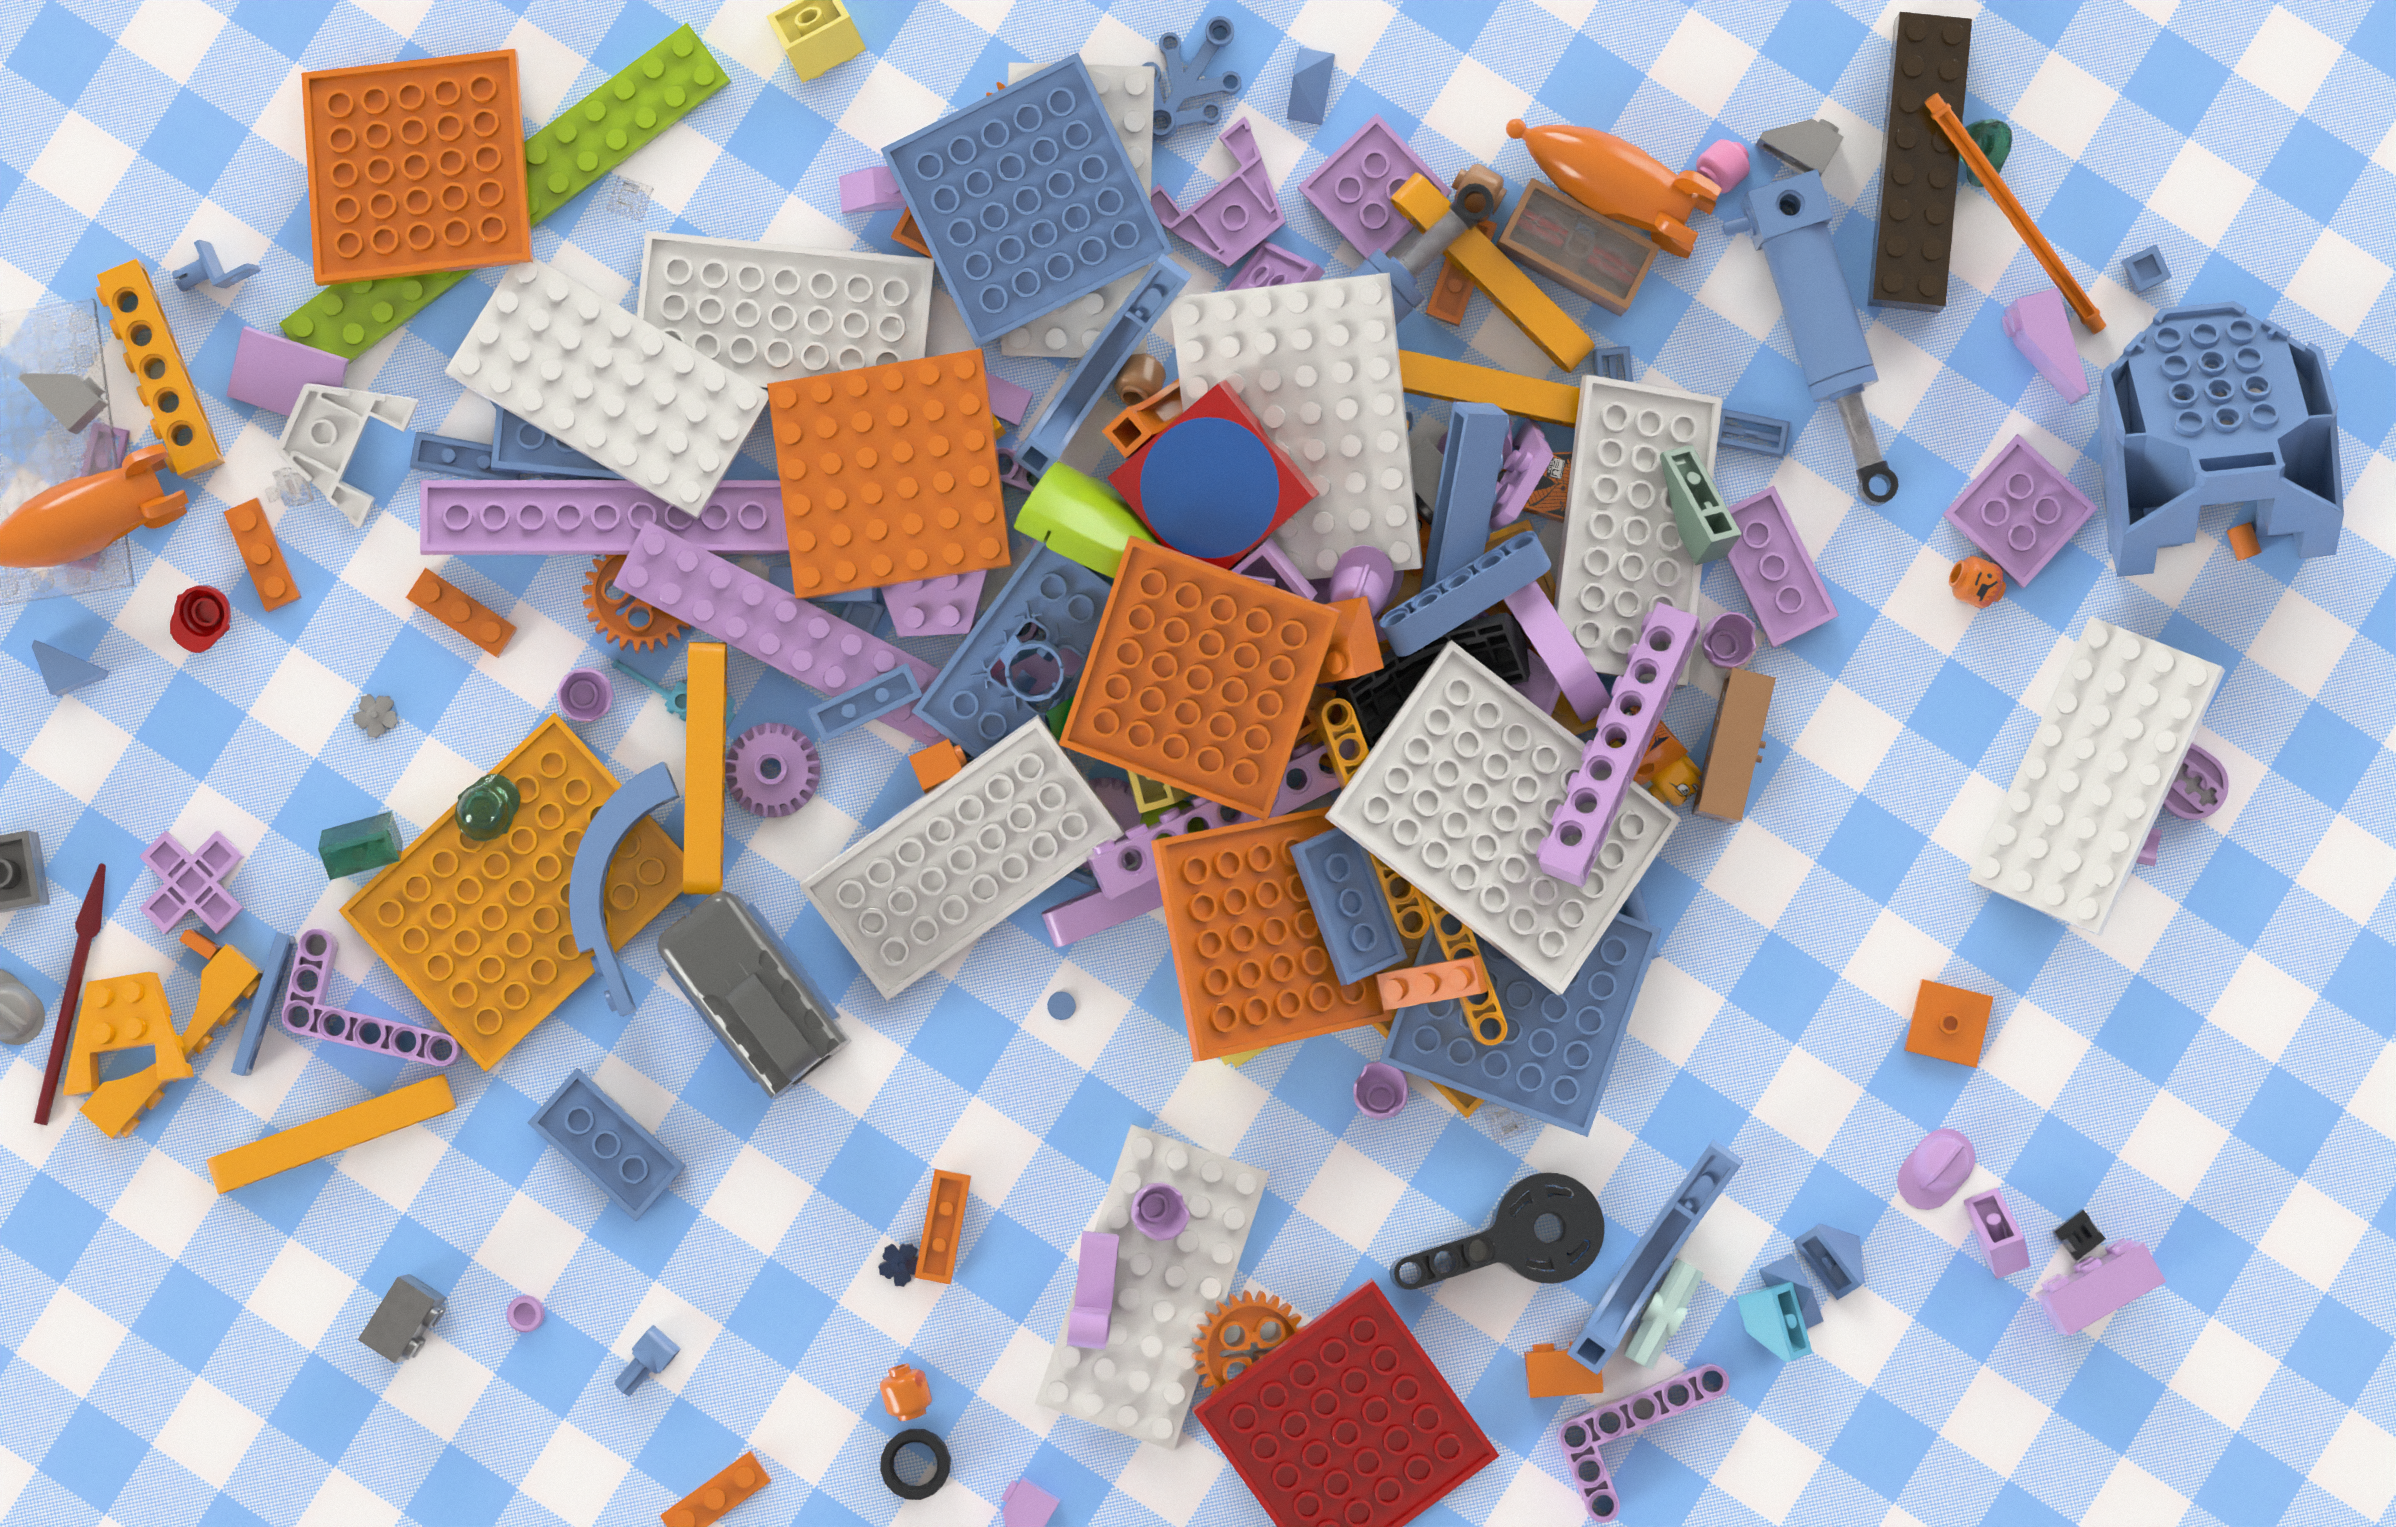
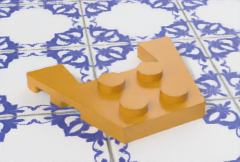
(123, 1016)

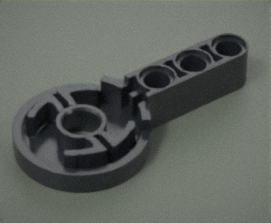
(1513, 1239)

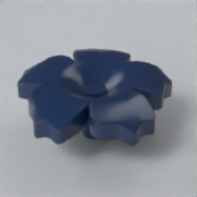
(899, 1263)

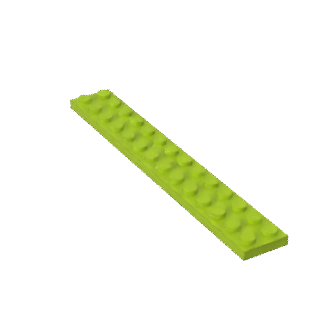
(559, 166)

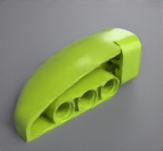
(1081, 519)

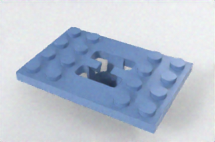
(1045, 590)

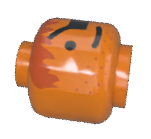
(1977, 582)
(905, 1392)

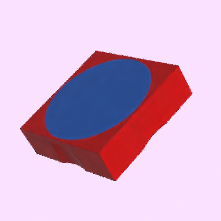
(1213, 481)

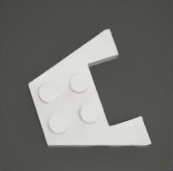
(326, 433)

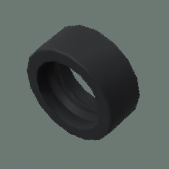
(887, 1464)

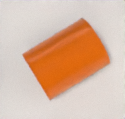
(2244, 541)

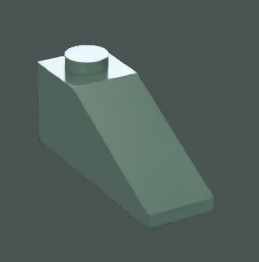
(1698, 507)

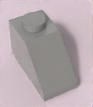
(1803, 144)
(67, 397)

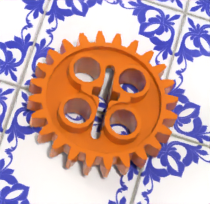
(656, 630)
(1250, 1317)

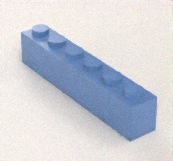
(1465, 489)

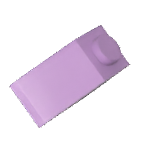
(870, 191)
(1997, 1233)
(1027, 1504)

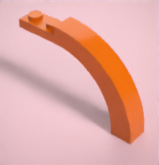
(1145, 420)

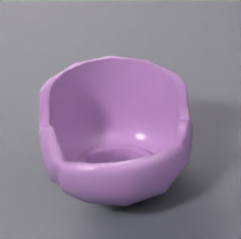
(1728, 640)
(585, 694)
(1381, 1091)
(1159, 1211)

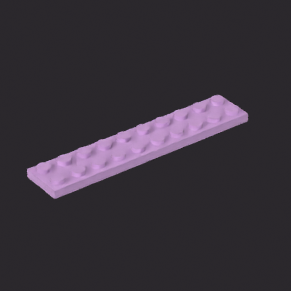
(591, 517)
(767, 622)

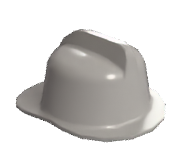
(20, 1011)

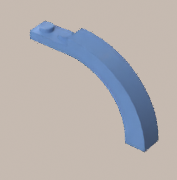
(1100, 365)
(590, 870)
(1652, 1256)

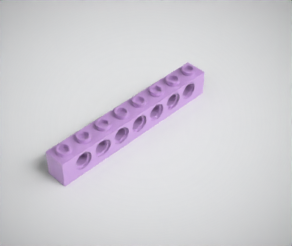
(1107, 855)
(1576, 862)

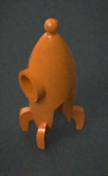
(1620, 181)
(90, 513)

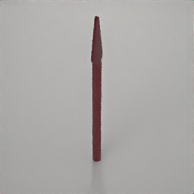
(86, 926)

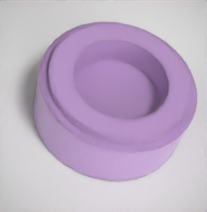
(525, 1313)

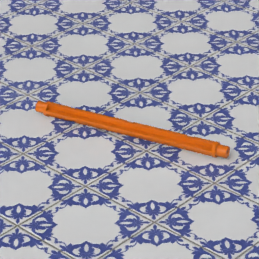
(2015, 213)

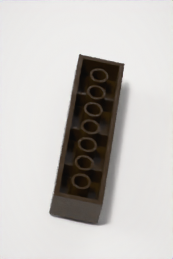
(1918, 164)

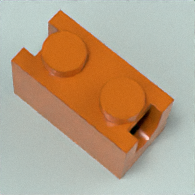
(1557, 1374)

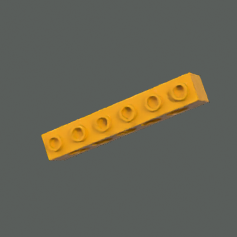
(203, 450)

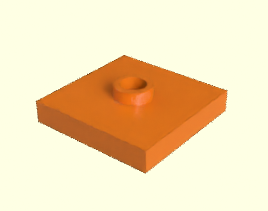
(1948, 1023)

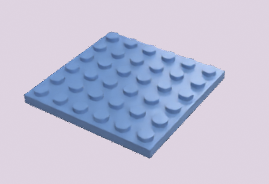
(1027, 200)
(1555, 1044)

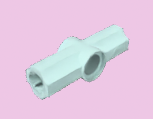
(1663, 1314)

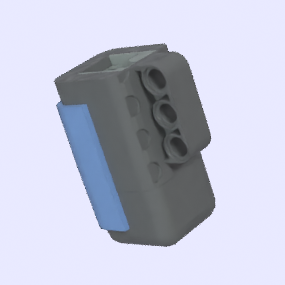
(752, 992)

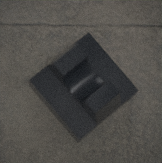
(2079, 1235)

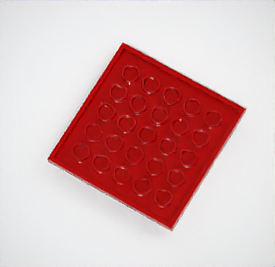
(1346, 1422)

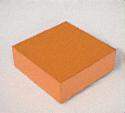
(200, 943)

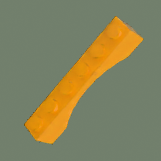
(223, 986)

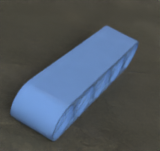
(1465, 593)

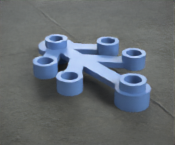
(1187, 85)

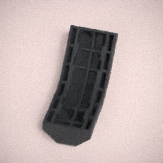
(1380, 694)

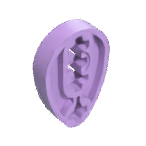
(2211, 776)

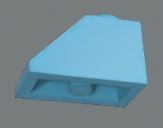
(1776, 1320)

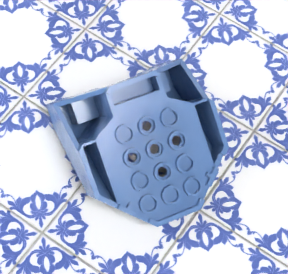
(2175, 454)

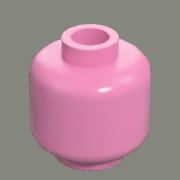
(1724, 164)

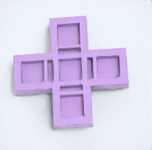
(191, 882)

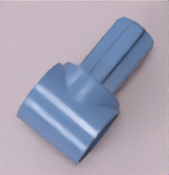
(651, 1354)

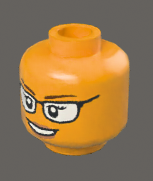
(1676, 782)

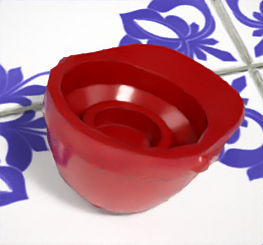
(200, 618)

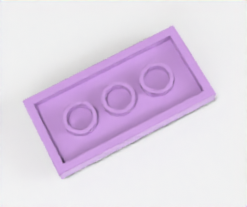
(1777, 570)

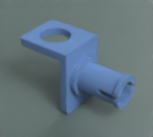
(210, 268)

